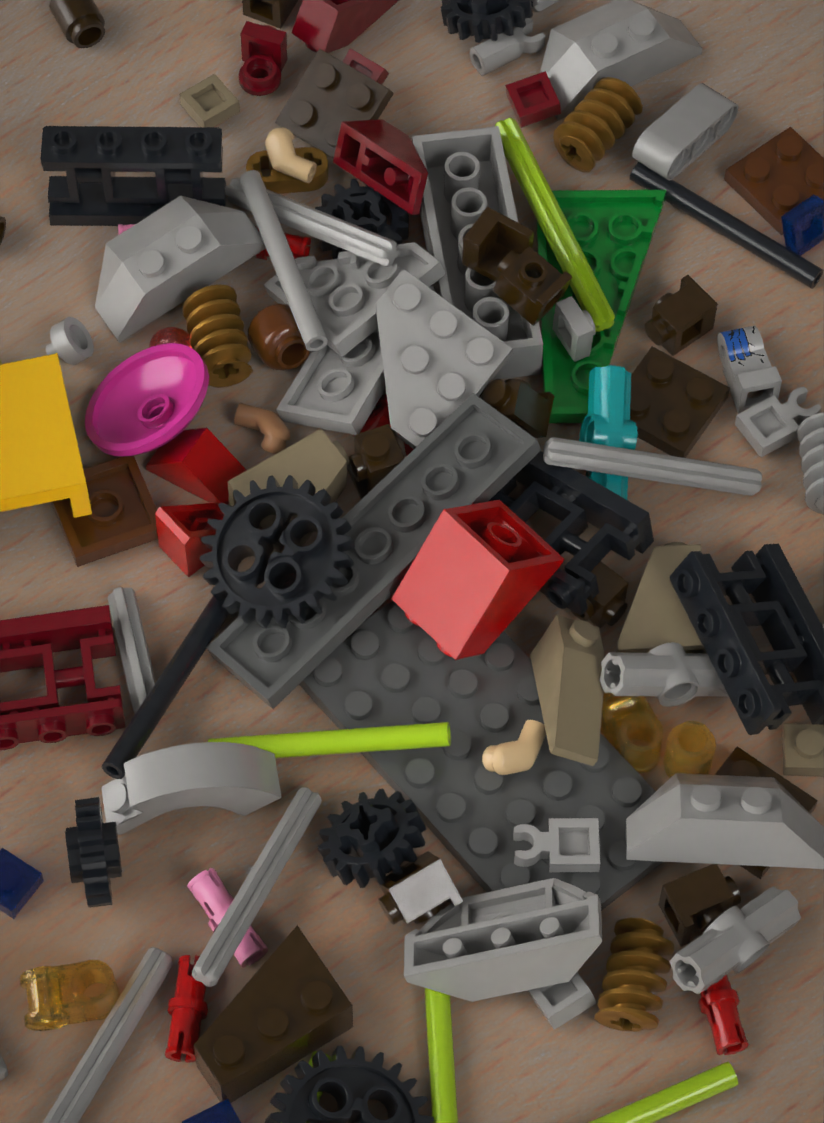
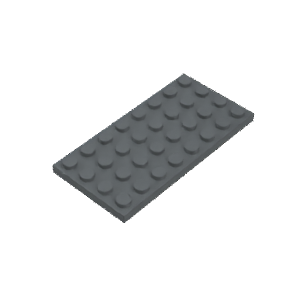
(399, 677)

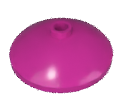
(147, 400)

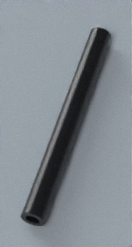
(729, 226)
(165, 688)

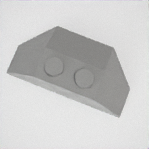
(614, 42)
(169, 259)
(725, 823)
(505, 941)

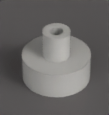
(70, 341)

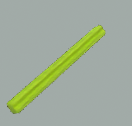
(554, 224)

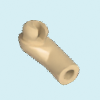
(283, 156)
(516, 755)

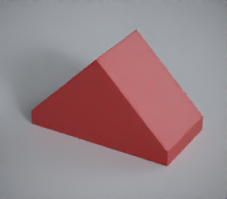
(197, 464)
(181, 533)

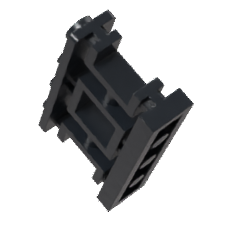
(94, 153)
(575, 502)
(784, 617)

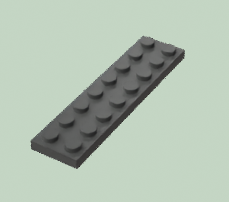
(452, 467)

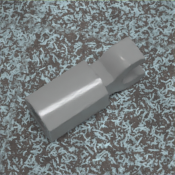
(495, 54)

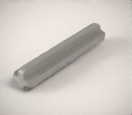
(132, 644)

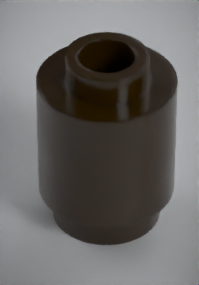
(79, 21)

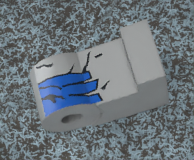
(747, 366)

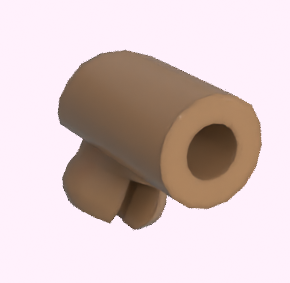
(267, 423)

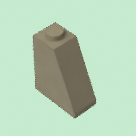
(309, 459)
(656, 610)

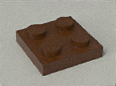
(778, 176)
(120, 512)

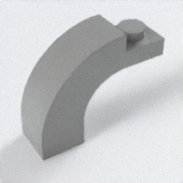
(191, 776)

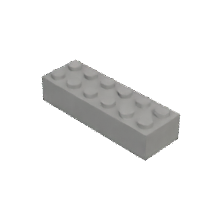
(464, 179)

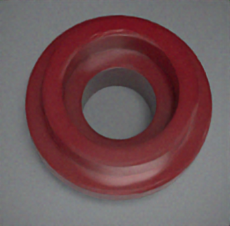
(259, 75)

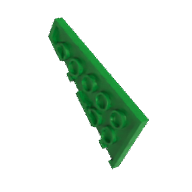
(615, 238)

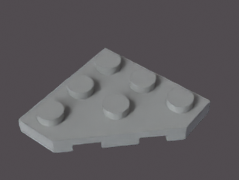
(349, 287)
(430, 357)

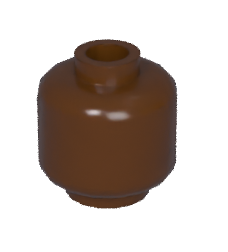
(277, 338)

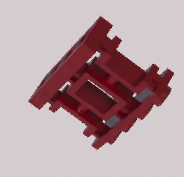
(31, 644)

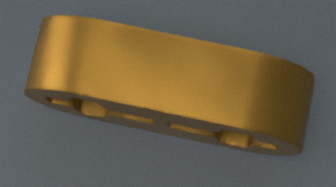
(282, 183)

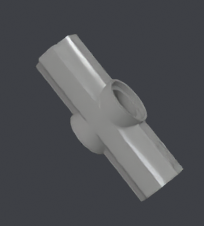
(661, 673)
(735, 940)

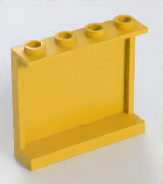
(38, 438)

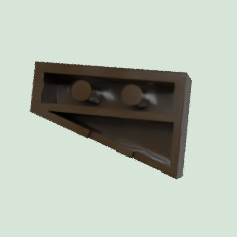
(273, 1021)

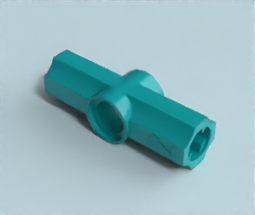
(609, 420)

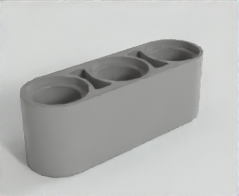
(685, 131)

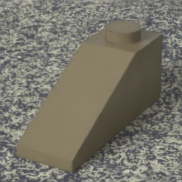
(569, 687)

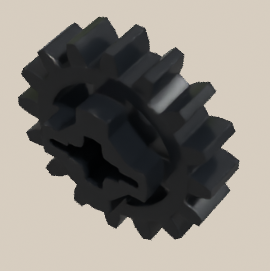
(485, 17)
(365, 209)
(372, 838)
(93, 852)

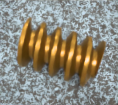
(597, 123)
(218, 334)
(633, 976)

